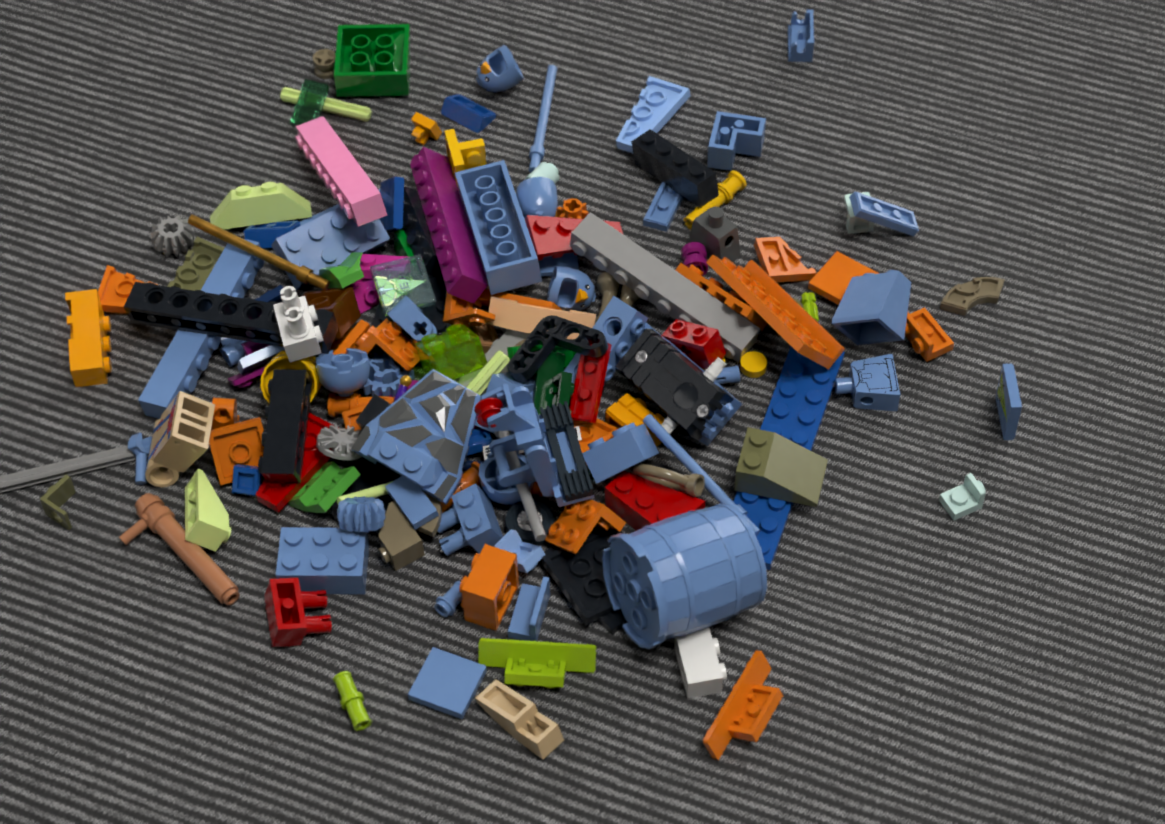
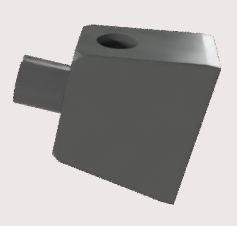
(717, 234)

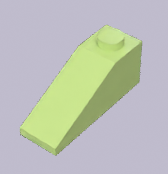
(204, 514)

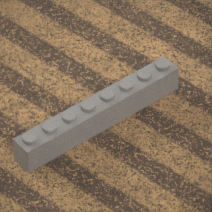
(661, 284)

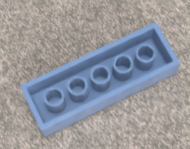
(498, 227)

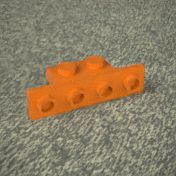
(745, 709)

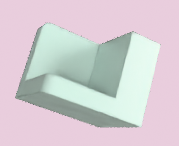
(856, 224)

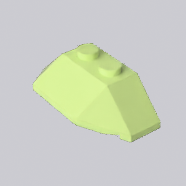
(260, 206)

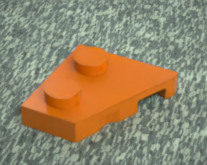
(780, 261)

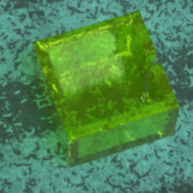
(452, 353)

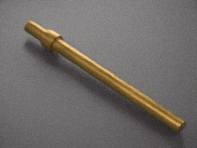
(302, 273)

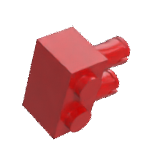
(286, 614)

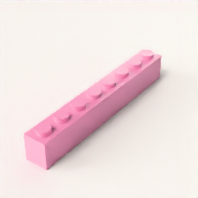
(340, 171)

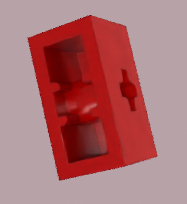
(696, 341)

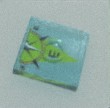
(402, 278)

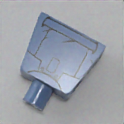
(871, 384)

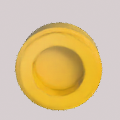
(753, 364)

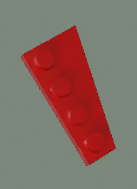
(279, 494)

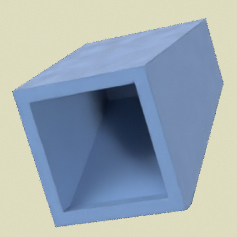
(874, 308)

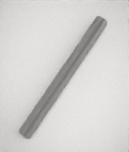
(69, 467)

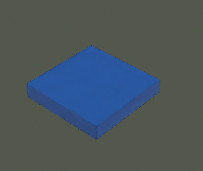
(393, 199)

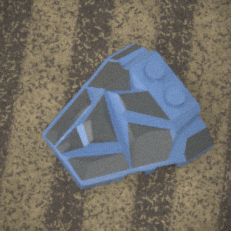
(424, 434)

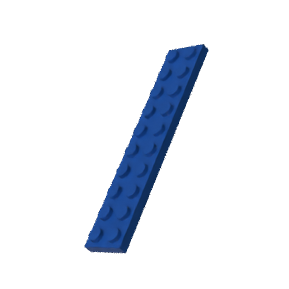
(797, 415)

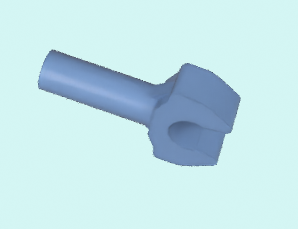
(140, 448)

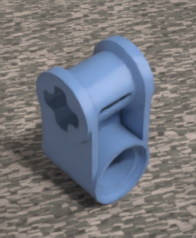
(411, 319)

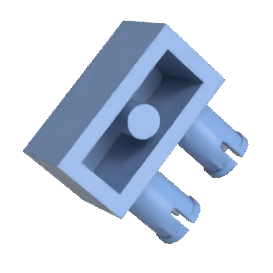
(477, 521)

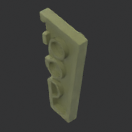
(197, 265)

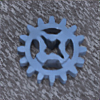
(384, 375)

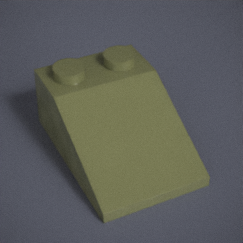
(779, 469)

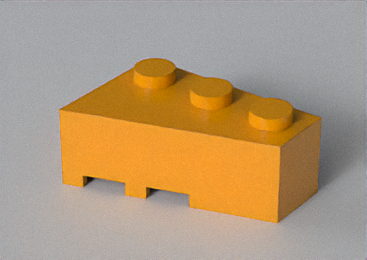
(88, 338)

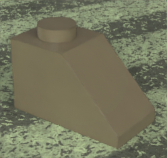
(398, 539)

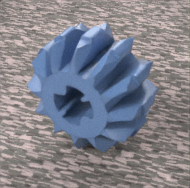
(361, 514)

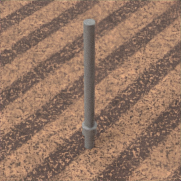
(525, 494)

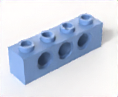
(615, 315)

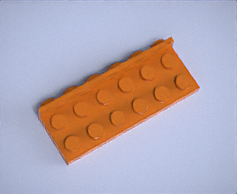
(779, 310)

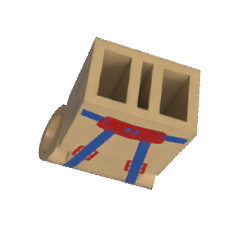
(178, 438)

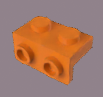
(927, 335)

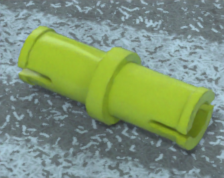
(352, 700)

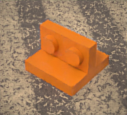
(235, 445)

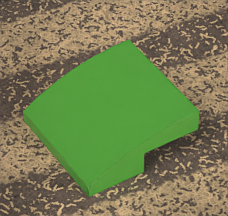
(324, 488)

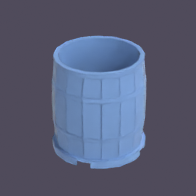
(684, 573)

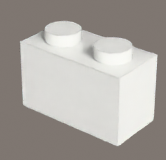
(699, 663)

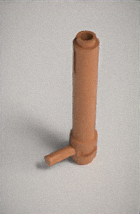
(162, 521)

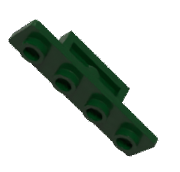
(552, 383)

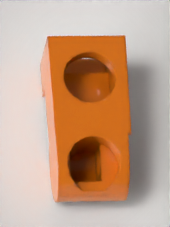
(224, 412)

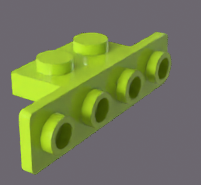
(536, 661)

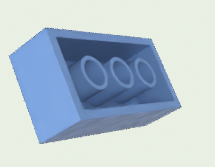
(328, 242)

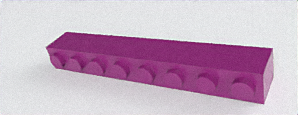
(448, 225)

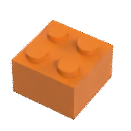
(489, 586)

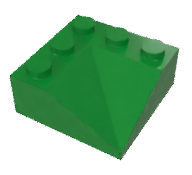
(372, 60)

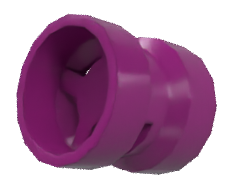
(695, 254)

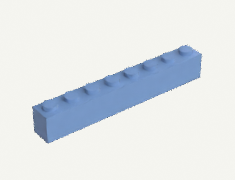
(191, 351)

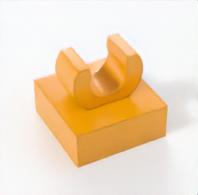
(425, 128)

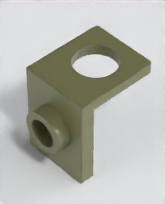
(55, 498)

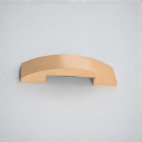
(526, 317)

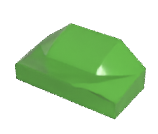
(344, 274)

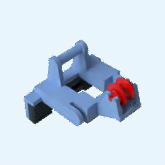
(547, 440)

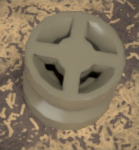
(324, 63)

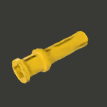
(727, 189)

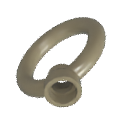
(691, 484)

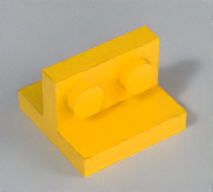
(464, 154)

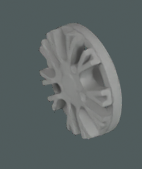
(339, 440)

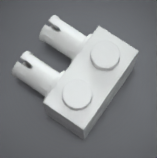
(297, 325)

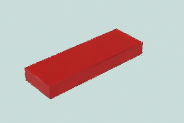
(589, 387)

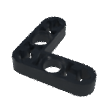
(557, 335)

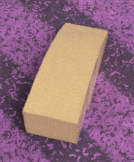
(520, 718)

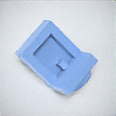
(527, 554)

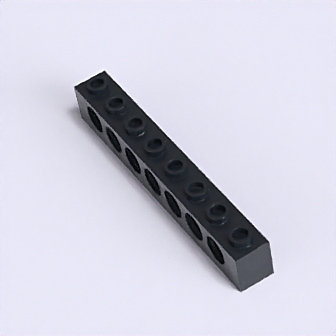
(215, 314)

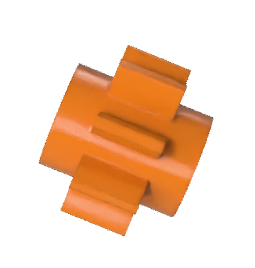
(572, 209)

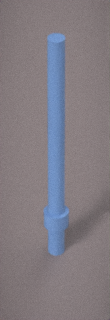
(537, 150)
(693, 467)

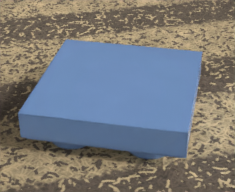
(447, 682)

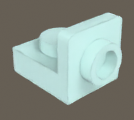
(964, 498)

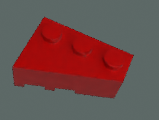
(645, 501)

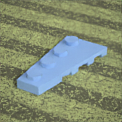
(655, 108)

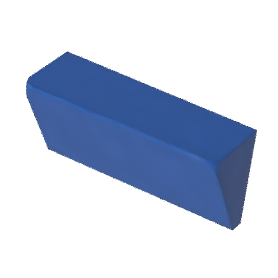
(467, 113)
(268, 232)

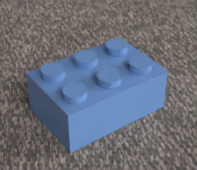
(324, 559)

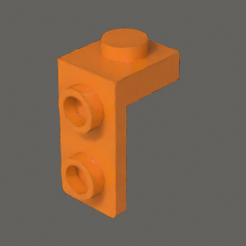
(462, 312)

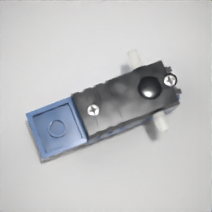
(678, 385)

